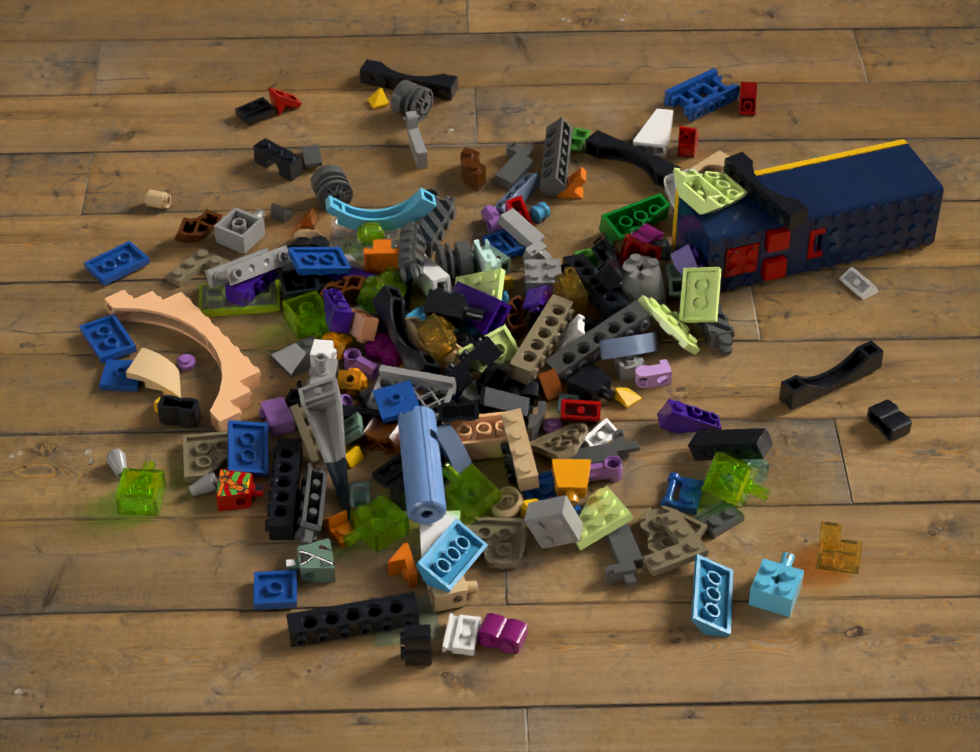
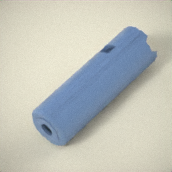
(421, 465)

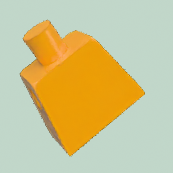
(571, 478)

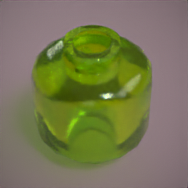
(370, 231)

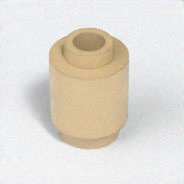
(157, 199)

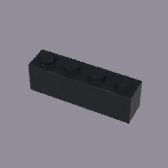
(739, 443)

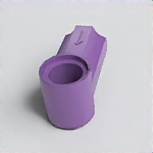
(491, 217)
(353, 359)
(609, 469)

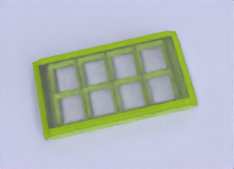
(214, 303)

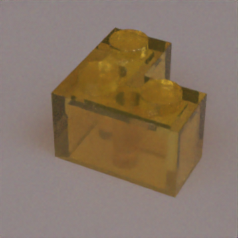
(437, 336)
(837, 553)

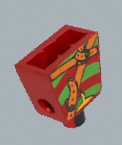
(237, 490)

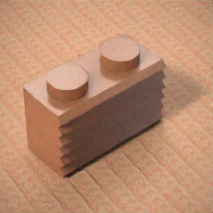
(363, 326)

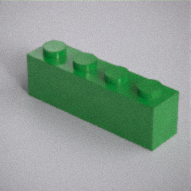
(633, 216)

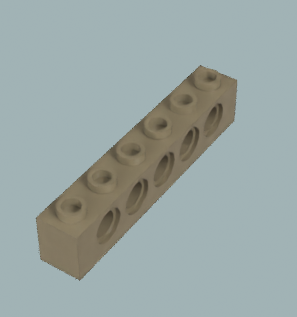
(541, 339)

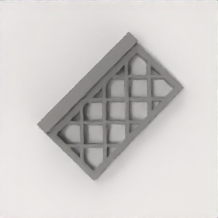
(420, 381)

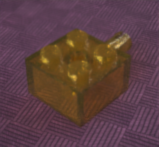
(571, 288)

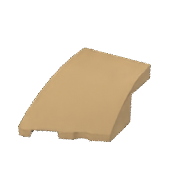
(156, 372)

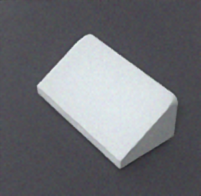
(858, 283)
(600, 434)

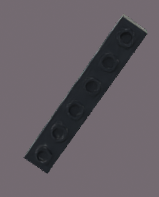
(601, 299)
(285, 489)
(352, 619)

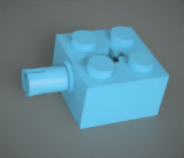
(776, 585)

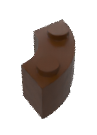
(471, 169)
(197, 228)
(349, 286)
(515, 318)
(380, 436)

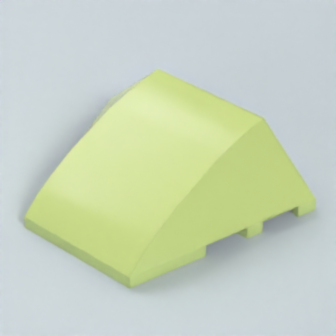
(707, 191)

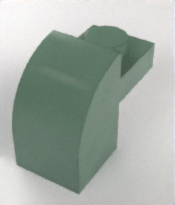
(673, 282)

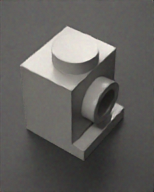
(626, 366)

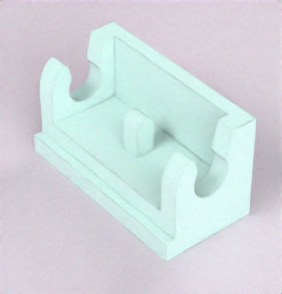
(485, 256)

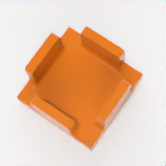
(380, 257)

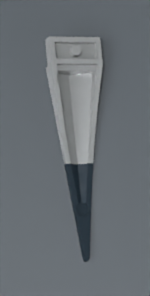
(325, 416)

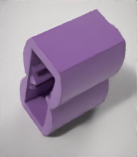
(277, 416)

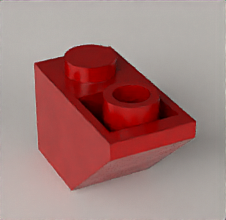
(747, 98)
(687, 141)

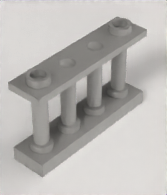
(247, 266)

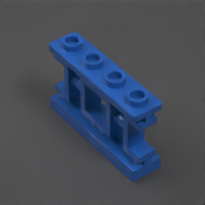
(687, 94)

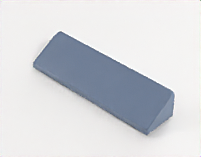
(525, 187)

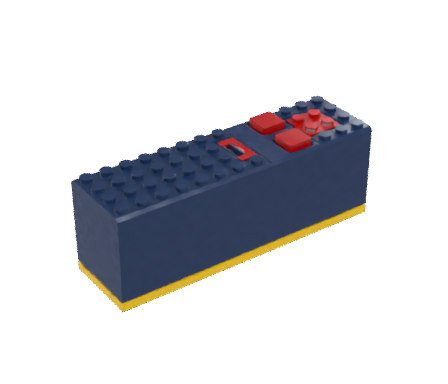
(857, 206)

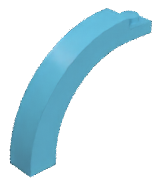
(389, 218)

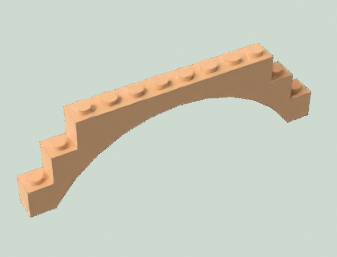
(183, 316)

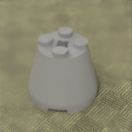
(642, 277)

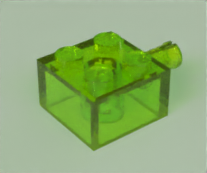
(373, 284)
(305, 315)
(468, 482)
(742, 484)
(141, 490)
(377, 524)

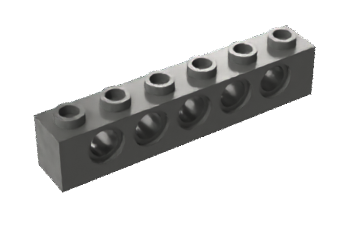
(556, 158)
(587, 349)

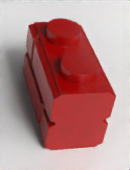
(580, 411)

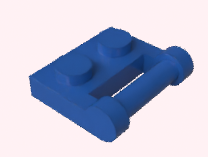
(498, 241)
(689, 495)

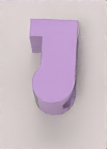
(653, 375)

